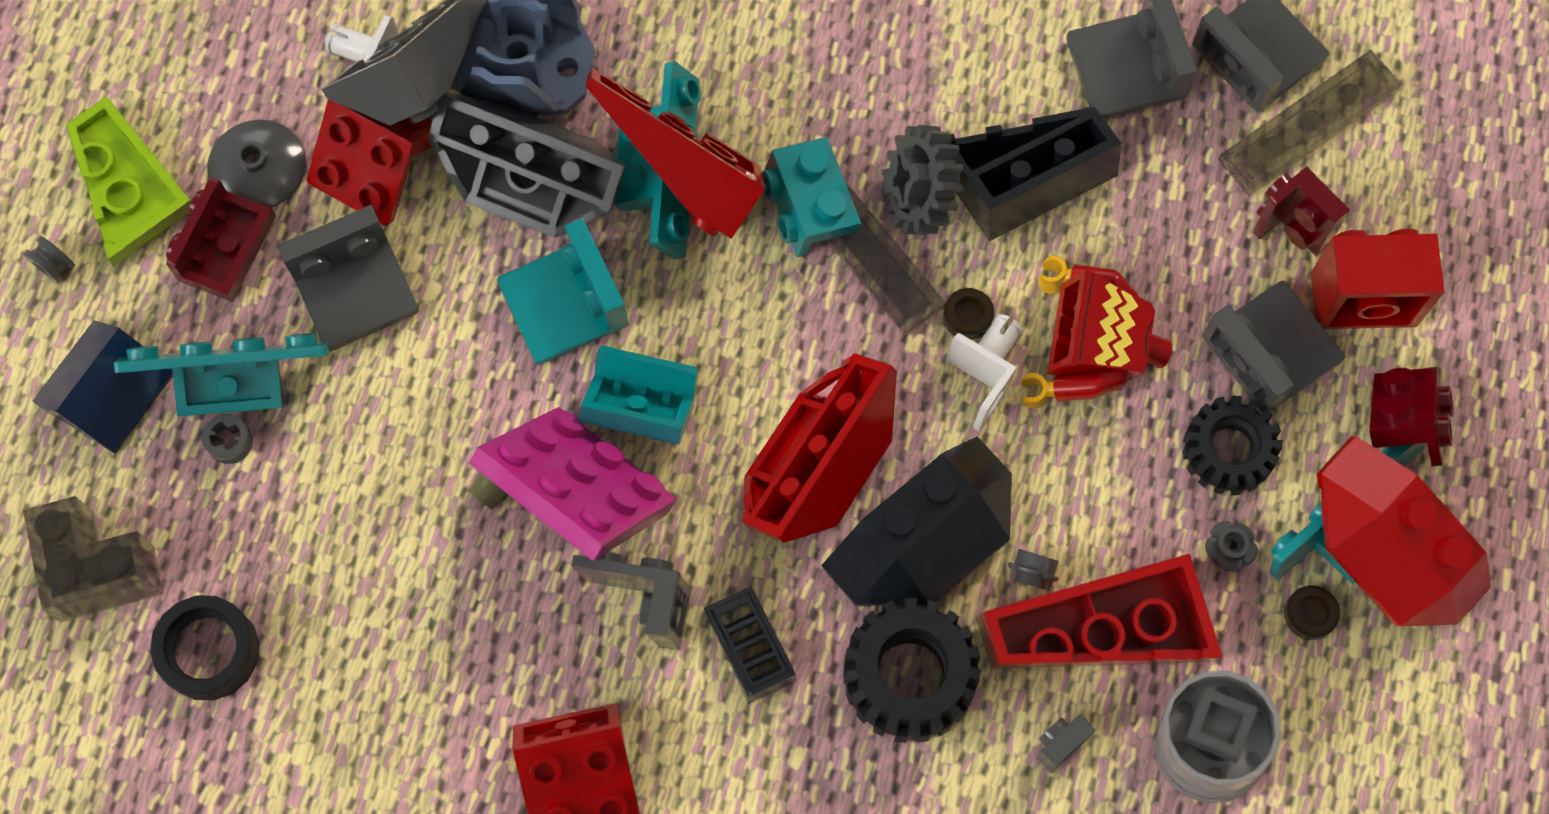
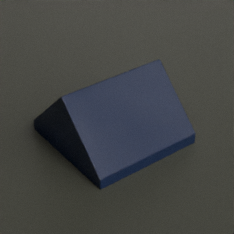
(93, 396)

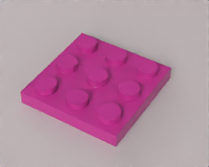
(574, 482)

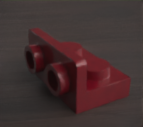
(1306, 209)

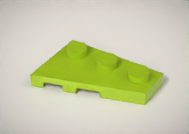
(125, 181)

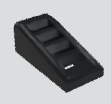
(769, 681)

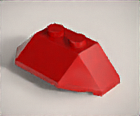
(822, 451)
(1399, 539)

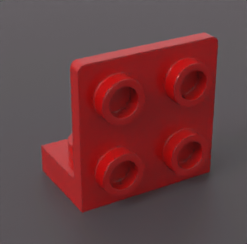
(365, 159)
(575, 764)

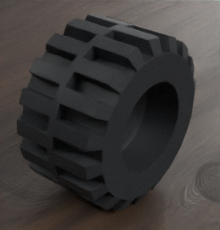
(920, 626)

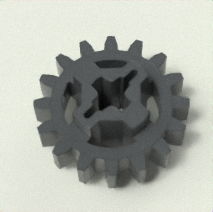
(922, 180)

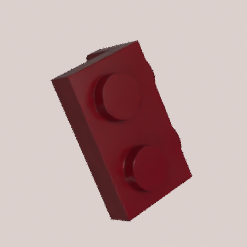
(218, 240)
(1412, 410)

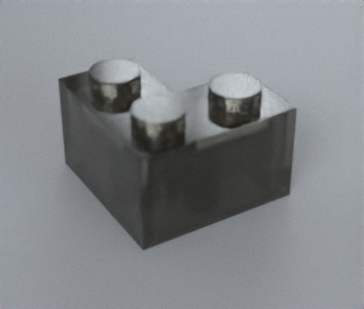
(79, 572)

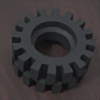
(1248, 421)

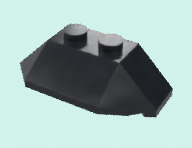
(928, 531)

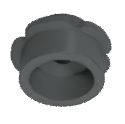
(1229, 559)
(1034, 569)

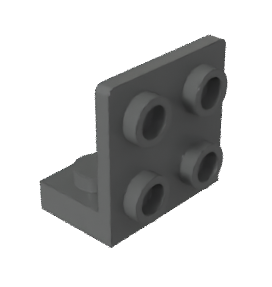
(1259, 49)
(1133, 60)
(349, 278)
(1272, 345)
(665, 596)

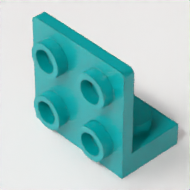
(564, 297)

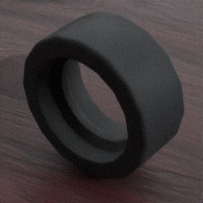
(178, 618)

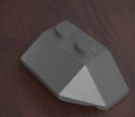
(523, 164)

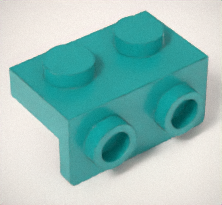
(809, 194)
(640, 395)

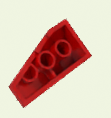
(703, 174)

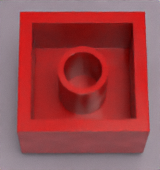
(1377, 280)

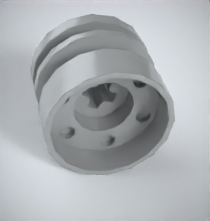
(1201, 773)

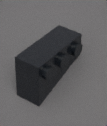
(1034, 167)

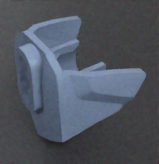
(521, 50)

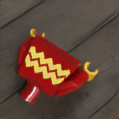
(1098, 335)

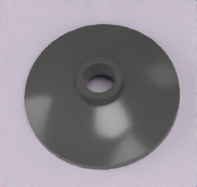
(273, 175)

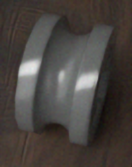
(49, 259)
(234, 425)

